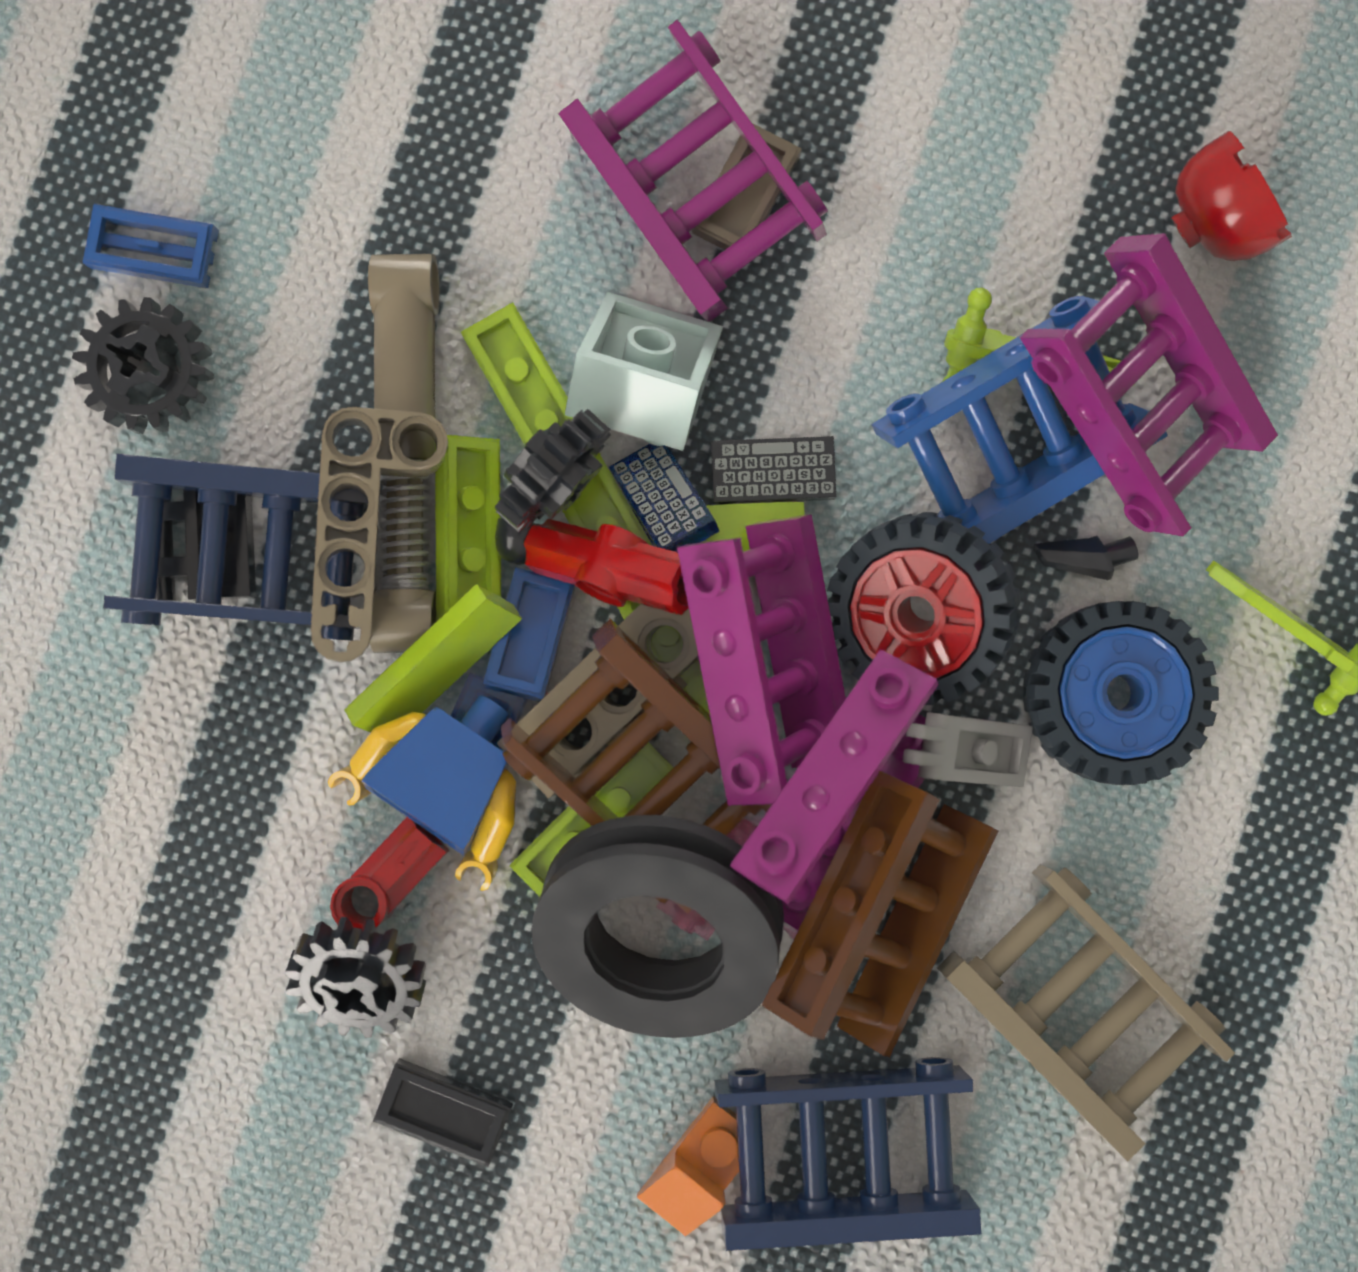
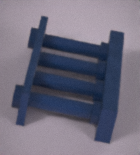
(218, 490)
(879, 1209)

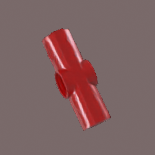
(608, 564)

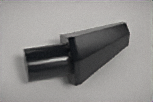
(1087, 555)

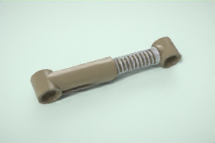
(404, 307)

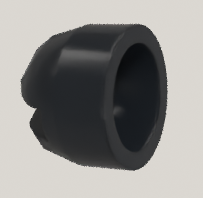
(510, 542)

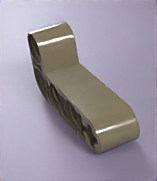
(360, 536)

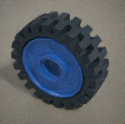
(1166, 685)

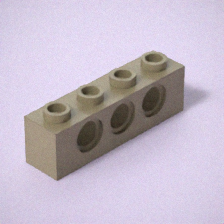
(608, 717)

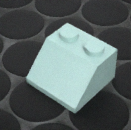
(643, 370)

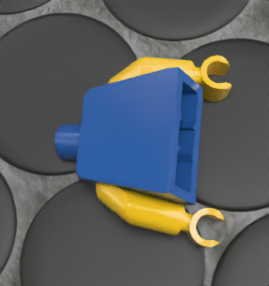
(443, 779)

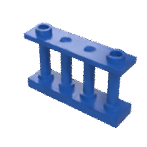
(1015, 491)

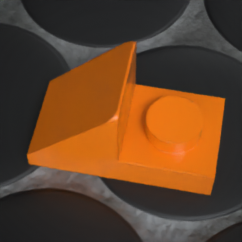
(696, 1171)

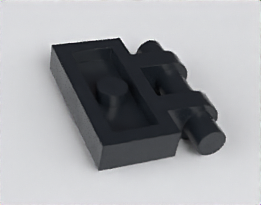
(239, 560)

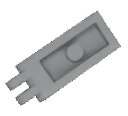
(970, 750)

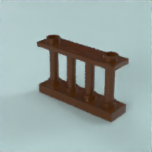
(665, 707)
(853, 901)

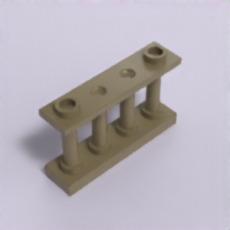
(1070, 1067)

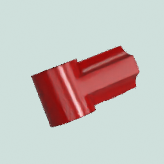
(390, 872)

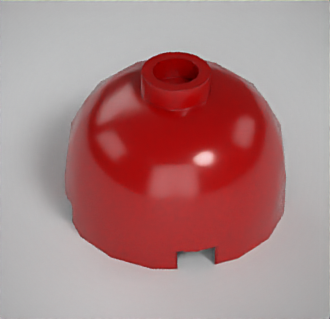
(1227, 204)

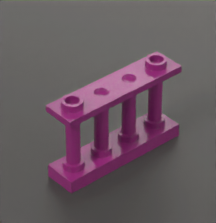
(636, 179)
(1204, 376)
(731, 657)
(813, 811)

